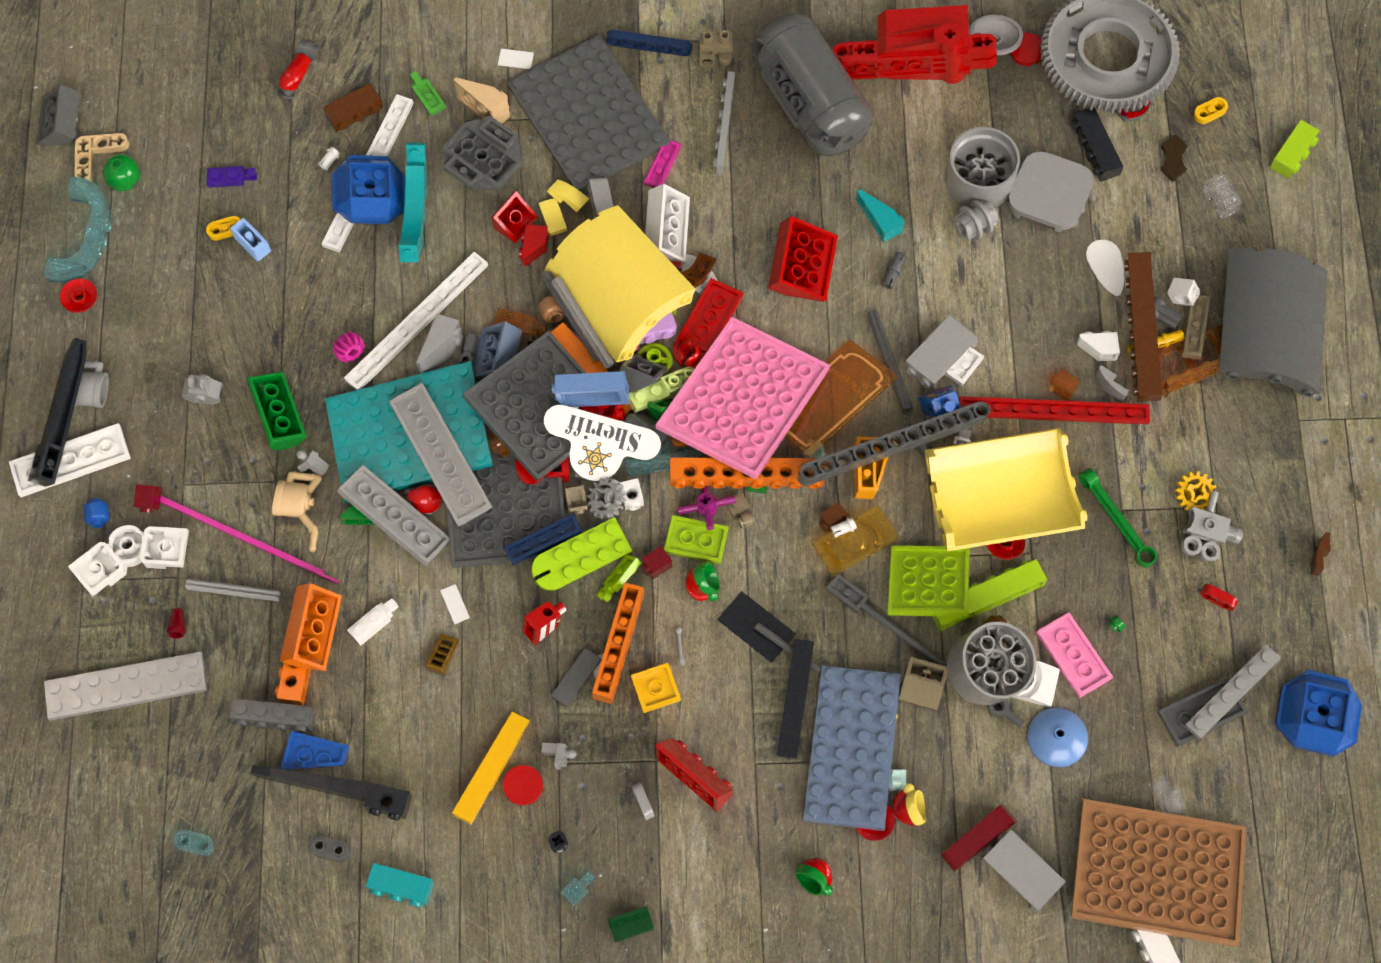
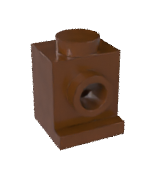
(832, 516)

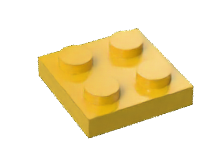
(655, 687)

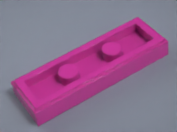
(662, 164)

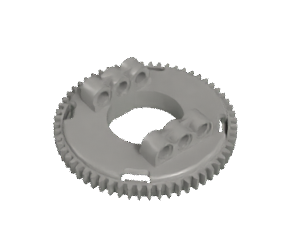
(1142, 82)

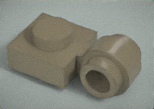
(740, 509)

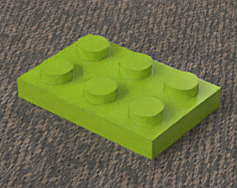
(693, 541)

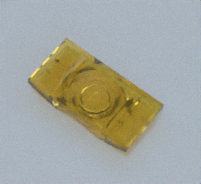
(848, 549)

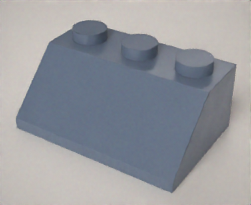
(495, 347)

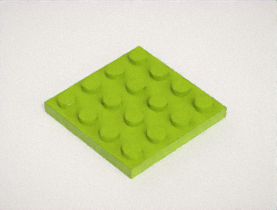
(928, 581)

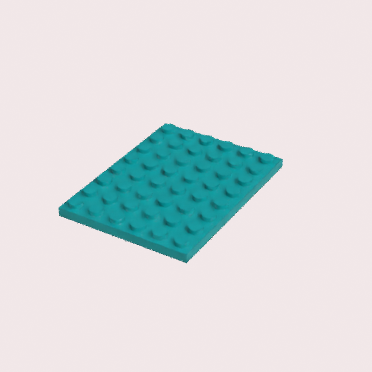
(371, 434)

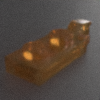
(524, 322)

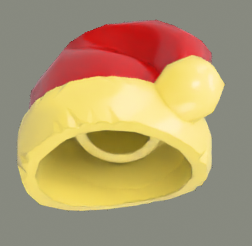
(909, 806)

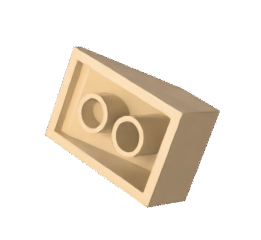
(483, 99)

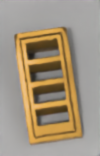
(431, 666)

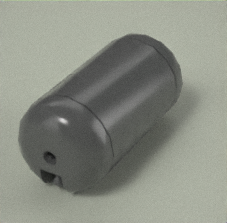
(811, 84)

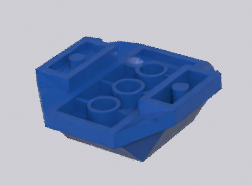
(365, 205)
(1303, 725)

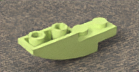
(665, 388)

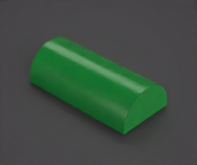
(276, 410)

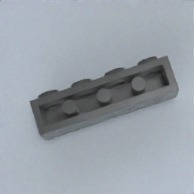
(272, 715)

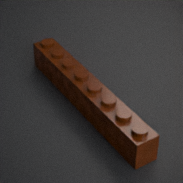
(1144, 327)

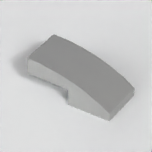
(1107, 380)

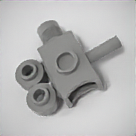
(1210, 528)

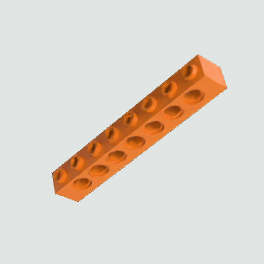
(718, 480)

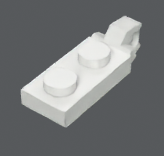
(372, 621)

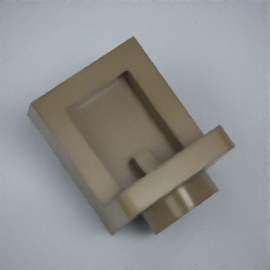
(576, 499)

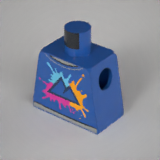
(941, 401)

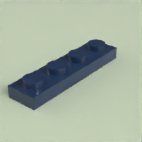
(542, 539)

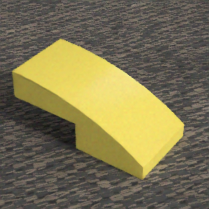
(563, 191)

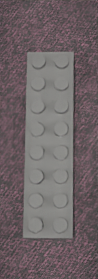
(440, 454)
(125, 686)

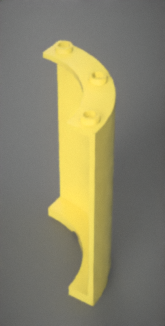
(619, 280)
(1004, 489)

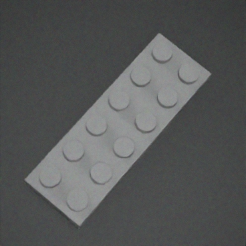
(394, 515)

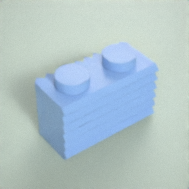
(250, 239)

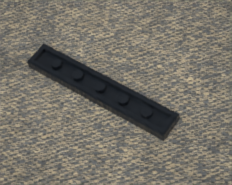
(795, 699)

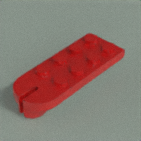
(706, 322)

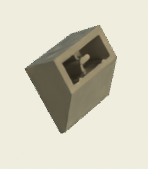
(923, 683)

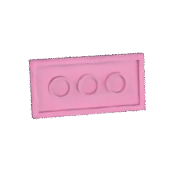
(1074, 655)

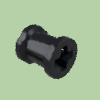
(554, 837)

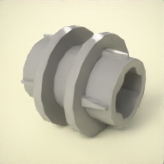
(975, 220)

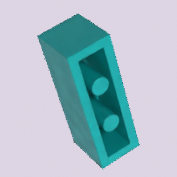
(399, 885)

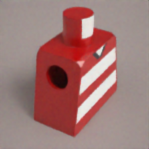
(542, 621)

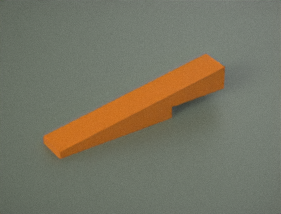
(580, 353)

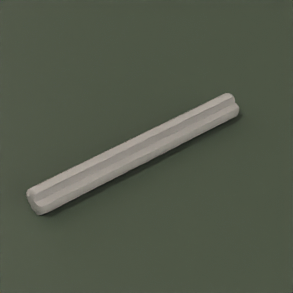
(233, 589)

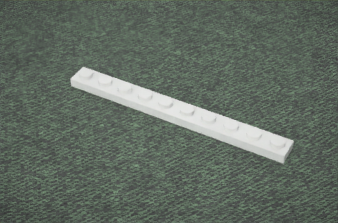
(380, 146)
(416, 321)

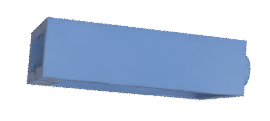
(591, 389)

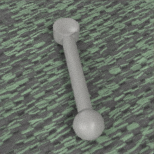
(681, 662)

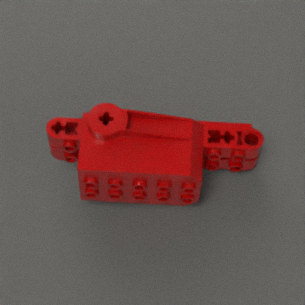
(920, 46)

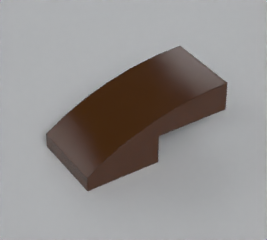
(1321, 550)

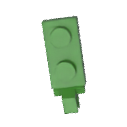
(427, 94)

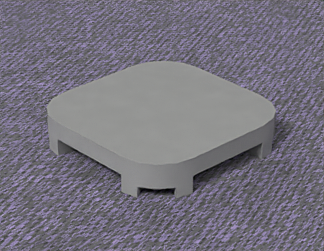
(1051, 190)

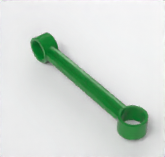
(1091, 482)

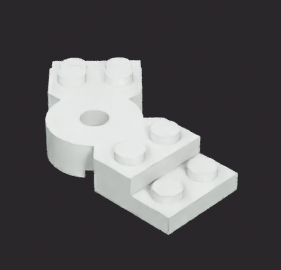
(109, 562)

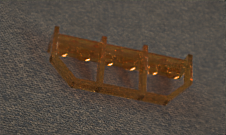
(1192, 374)

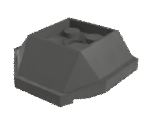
(482, 139)

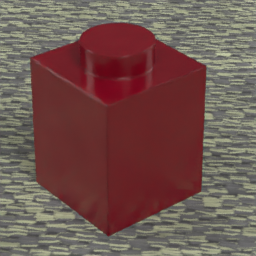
(147, 497)
(656, 562)

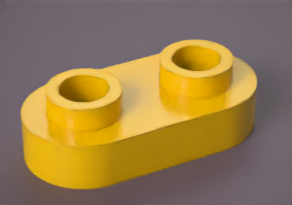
(1209, 111)
(222, 225)

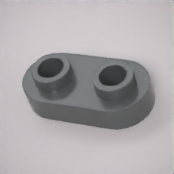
(329, 848)

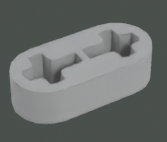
(642, 801)

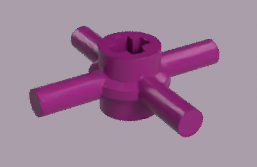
(707, 506)

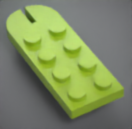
(580, 556)

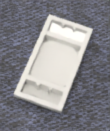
(1041, 688)

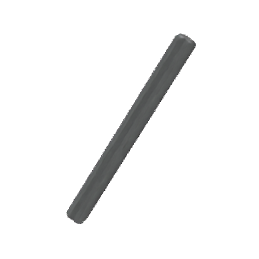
(547, 277)
(889, 359)

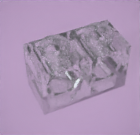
(1222, 195)

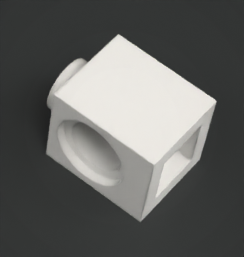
(1183, 291)
(632, 486)

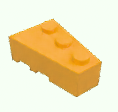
(869, 476)

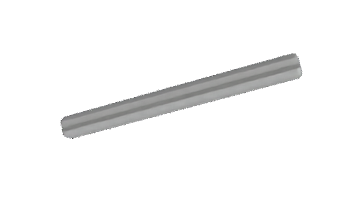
(582, 322)

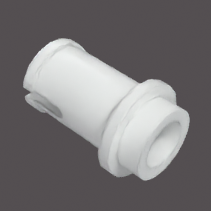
(329, 158)
(843, 527)

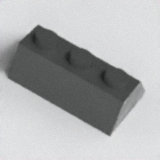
(58, 116)

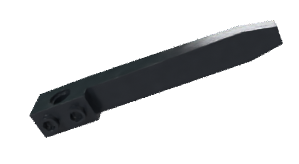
(50, 451)
(370, 793)

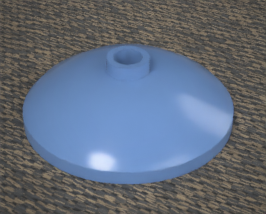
(1051, 748)

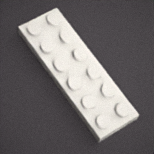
(79, 458)

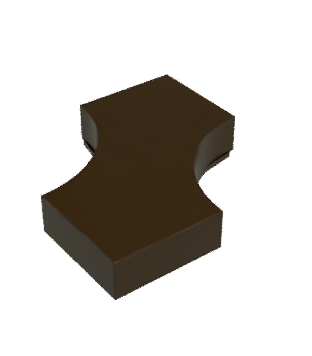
(1173, 150)

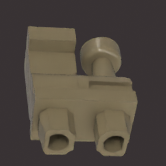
(713, 44)

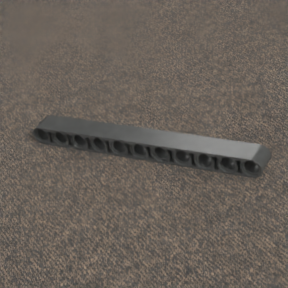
(888, 449)

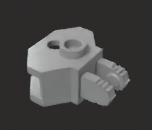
(202, 389)

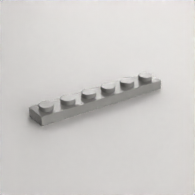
(723, 129)
(1232, 692)

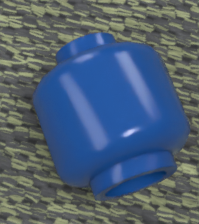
(96, 513)

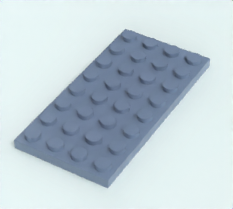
(852, 748)

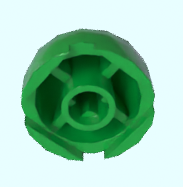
(121, 172)

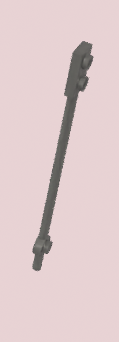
(856, 600)

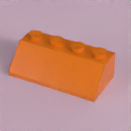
(310, 627)

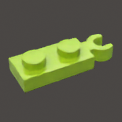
(618, 577)

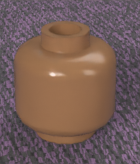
(550, 310)

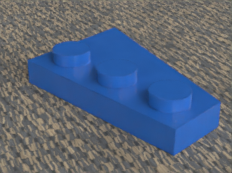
(312, 752)

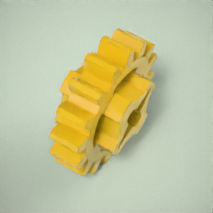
(1187, 488)

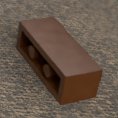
(353, 107)

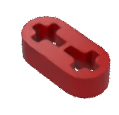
(1219, 597)

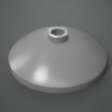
(1005, 30)

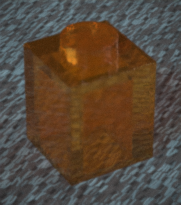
(1064, 384)

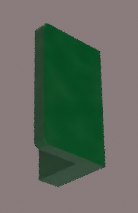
(630, 924)

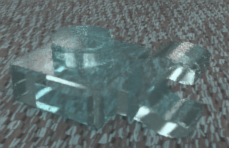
(576, 890)

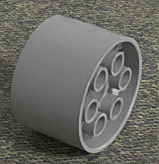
(994, 147)
(961, 663)

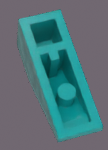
(882, 217)

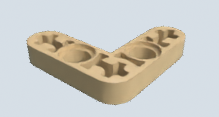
(92, 148)

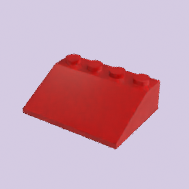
(802, 260)
(693, 773)

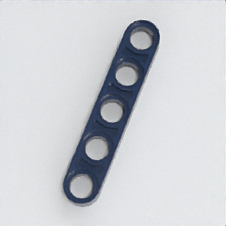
(649, 43)

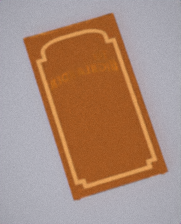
(844, 392)

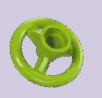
(652, 351)

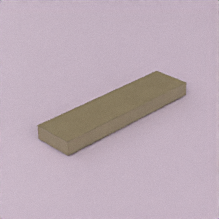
(1196, 328)

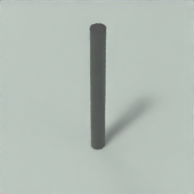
(783, 644)

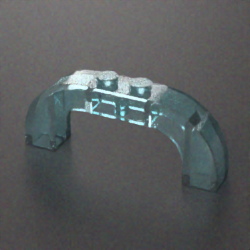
(95, 235)

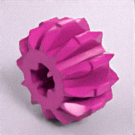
(348, 347)

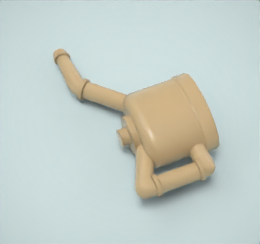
(294, 499)

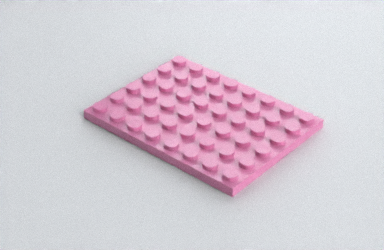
(743, 397)

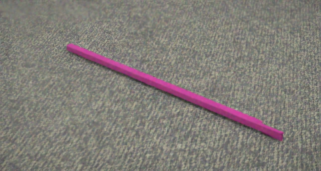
(246, 538)

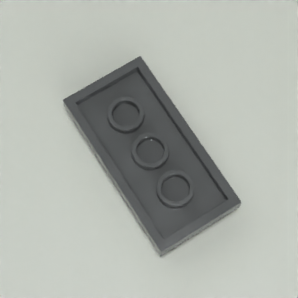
(1181, 712)

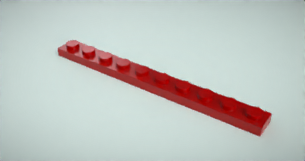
(1063, 410)

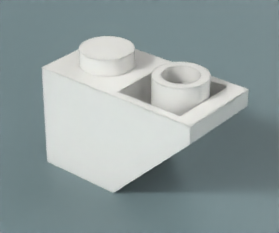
(1100, 346)

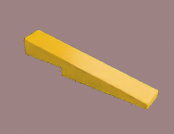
(490, 768)

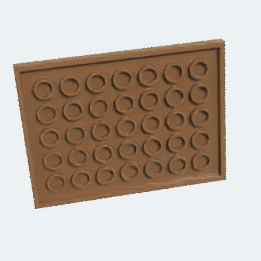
(1159, 872)

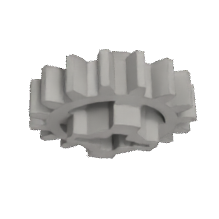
(606, 498)

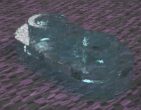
(195, 843)

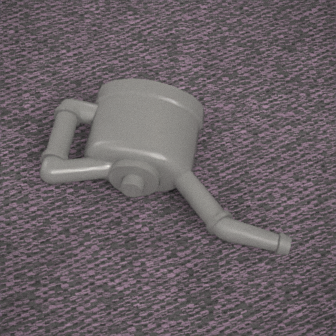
(93, 386)

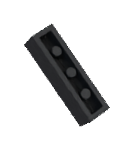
(1097, 144)

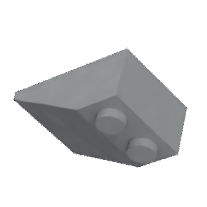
(440, 343)

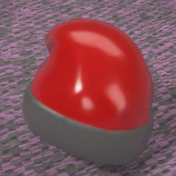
(425, 498)

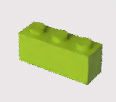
(1295, 149)

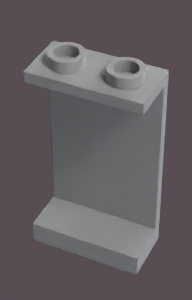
(940, 352)
(1023, 869)

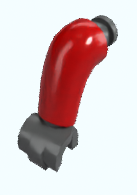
(296, 70)

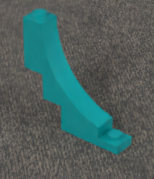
(416, 192)

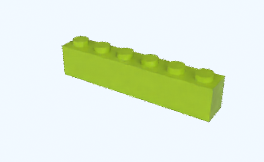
(997, 591)

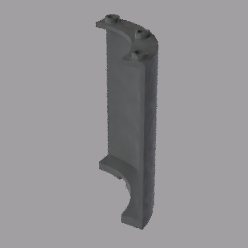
(1274, 319)

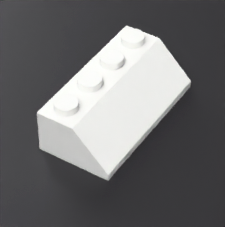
(668, 221)

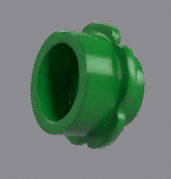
(1116, 624)

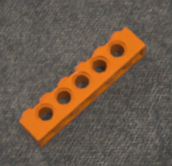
(618, 643)
(295, 694)

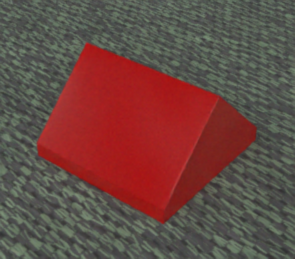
(513, 217)

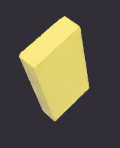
(553, 216)

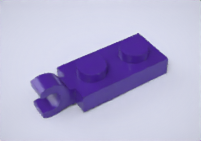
(229, 176)

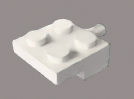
(965, 366)

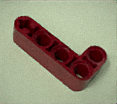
(978, 837)

